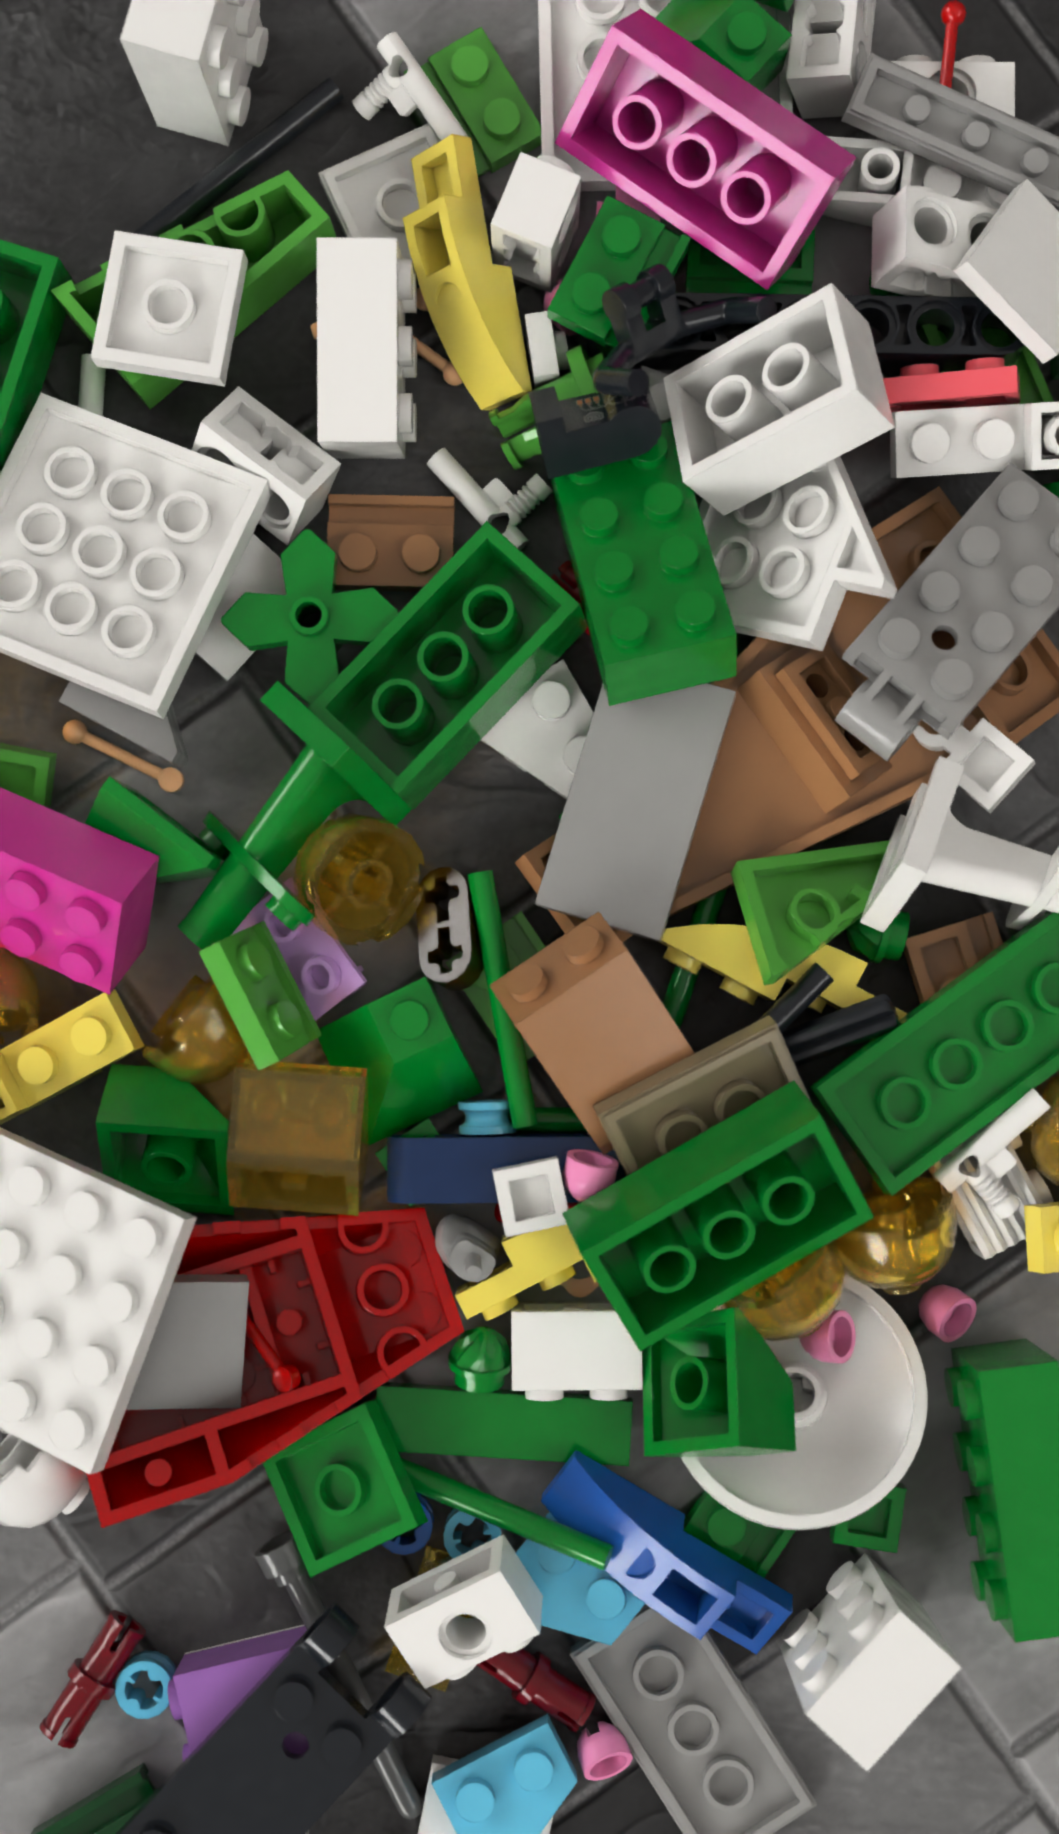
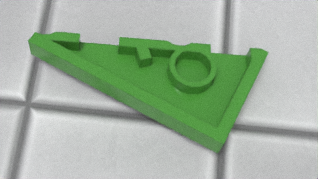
(803, 901)

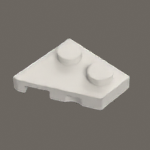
(546, 729)

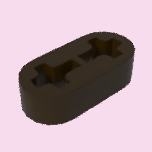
(442, 930)

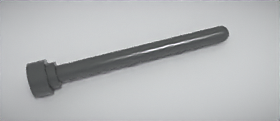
(283, 1563)

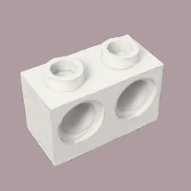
(828, 53)
(536, 219)
(922, 240)
(262, 443)

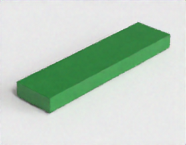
(505, 1424)

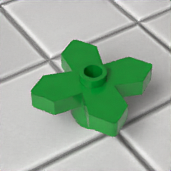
(310, 584)

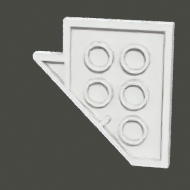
(796, 556)

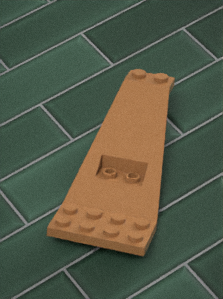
(786, 763)

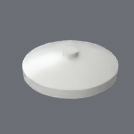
(852, 1428)

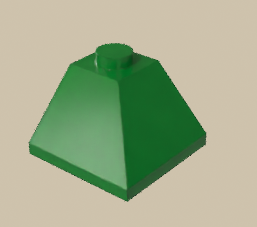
(733, 34)
(137, 820)
(409, 1055)
(164, 1139)
(716, 1392)

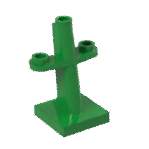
(314, 786)

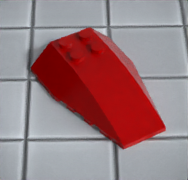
(333, 1298)

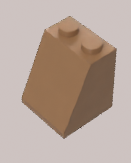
(590, 1018)

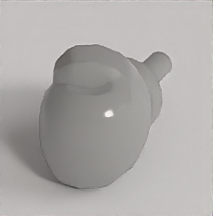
(467, 1247)

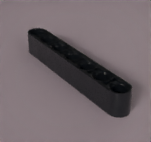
(893, 316)

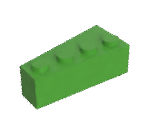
(274, 227)

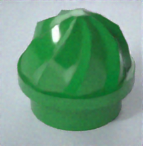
(877, 944)
(480, 1360)

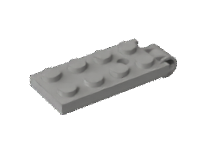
(983, 584)

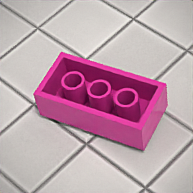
(703, 148)
(72, 894)

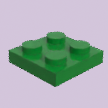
(344, 1488)

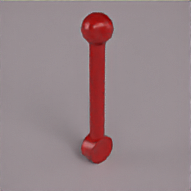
(952, 16)
(284, 1376)

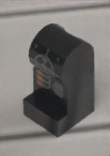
(592, 429)

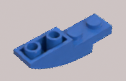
(661, 1561)

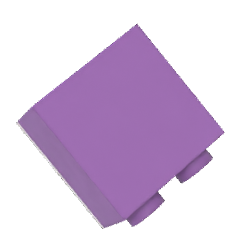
(220, 1676)

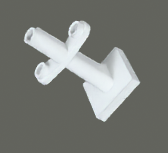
(941, 851)

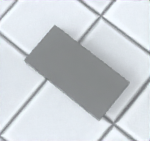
(635, 808)
(694, 1729)

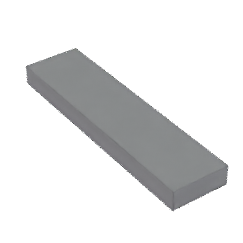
(953, 129)

